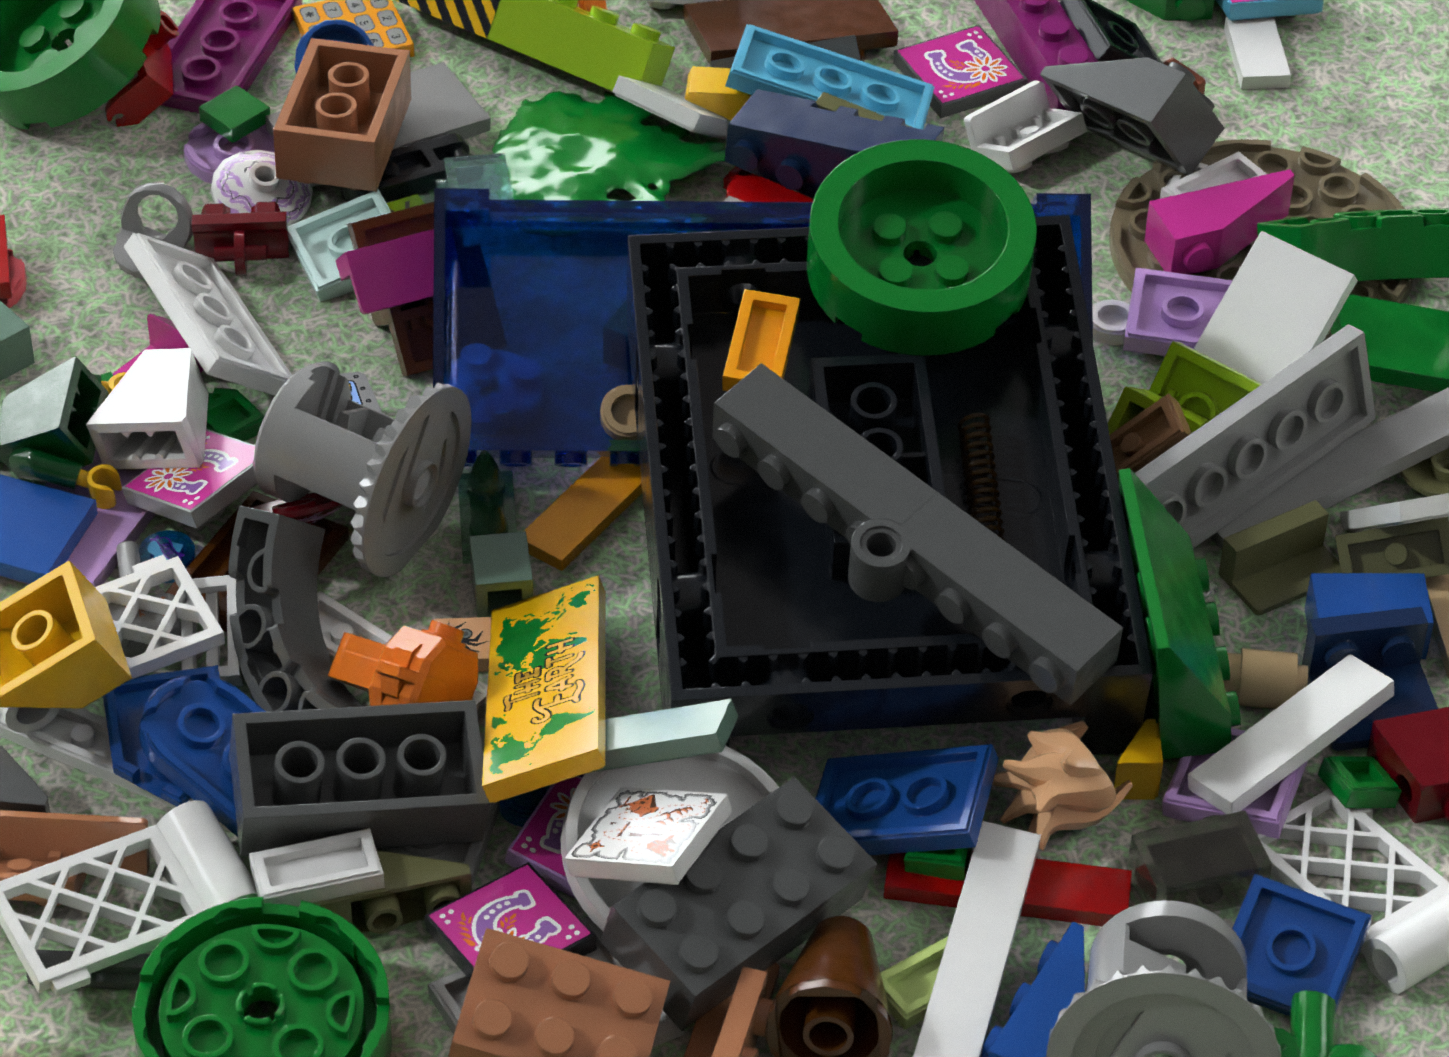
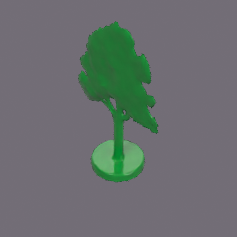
(591, 149)

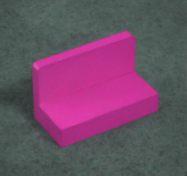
(390, 272)

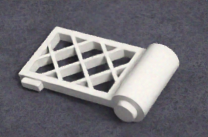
(163, 647)
(189, 853)
(1415, 930)

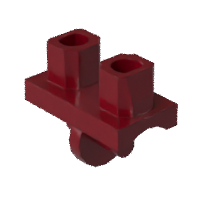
(241, 235)

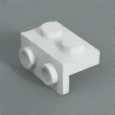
(1022, 128)

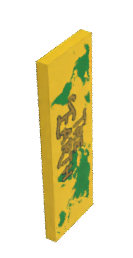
(546, 690)

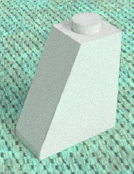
(154, 414)

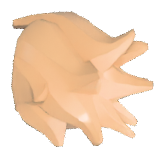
(1059, 783)

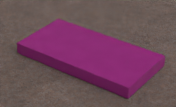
(224, 47)

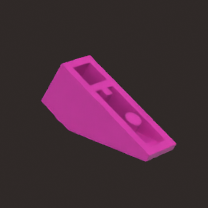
(1215, 223)

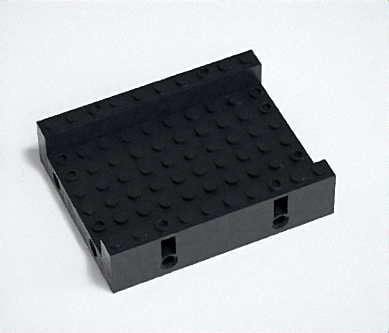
(760, 592)

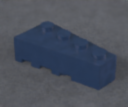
(801, 144)

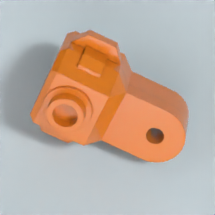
(409, 667)

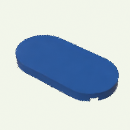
(189, 736)

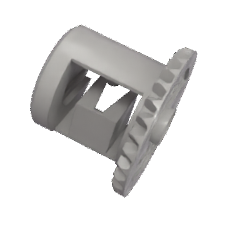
(385, 468)
(1154, 1005)

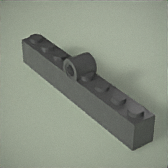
(914, 536)

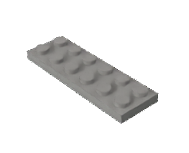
(1265, 437)

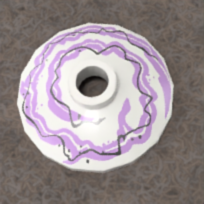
(251, 179)

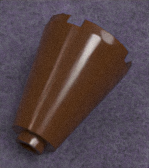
(832, 997)

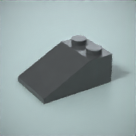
(1140, 107)

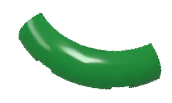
(1373, 241)

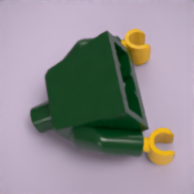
(48, 435)

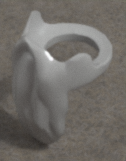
(132, 223)

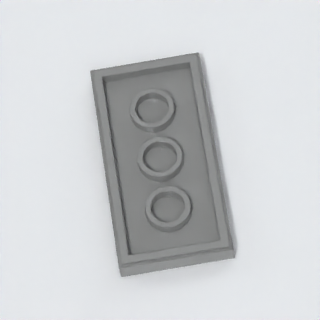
(436, 109)

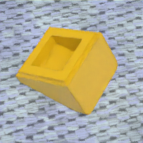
(1142, 763)

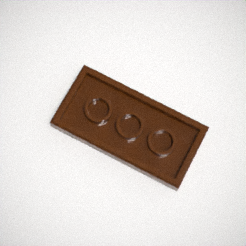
(721, 23)

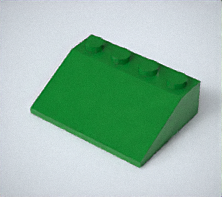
(1187, 668)

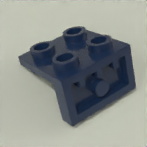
(1387, 642)

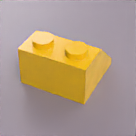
(58, 644)

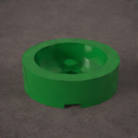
(61, 84)
(931, 200)
(248, 951)

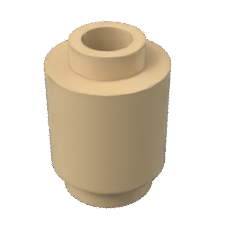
(1265, 677)

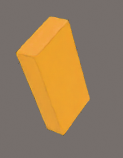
(761, 335)

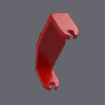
(153, 81)

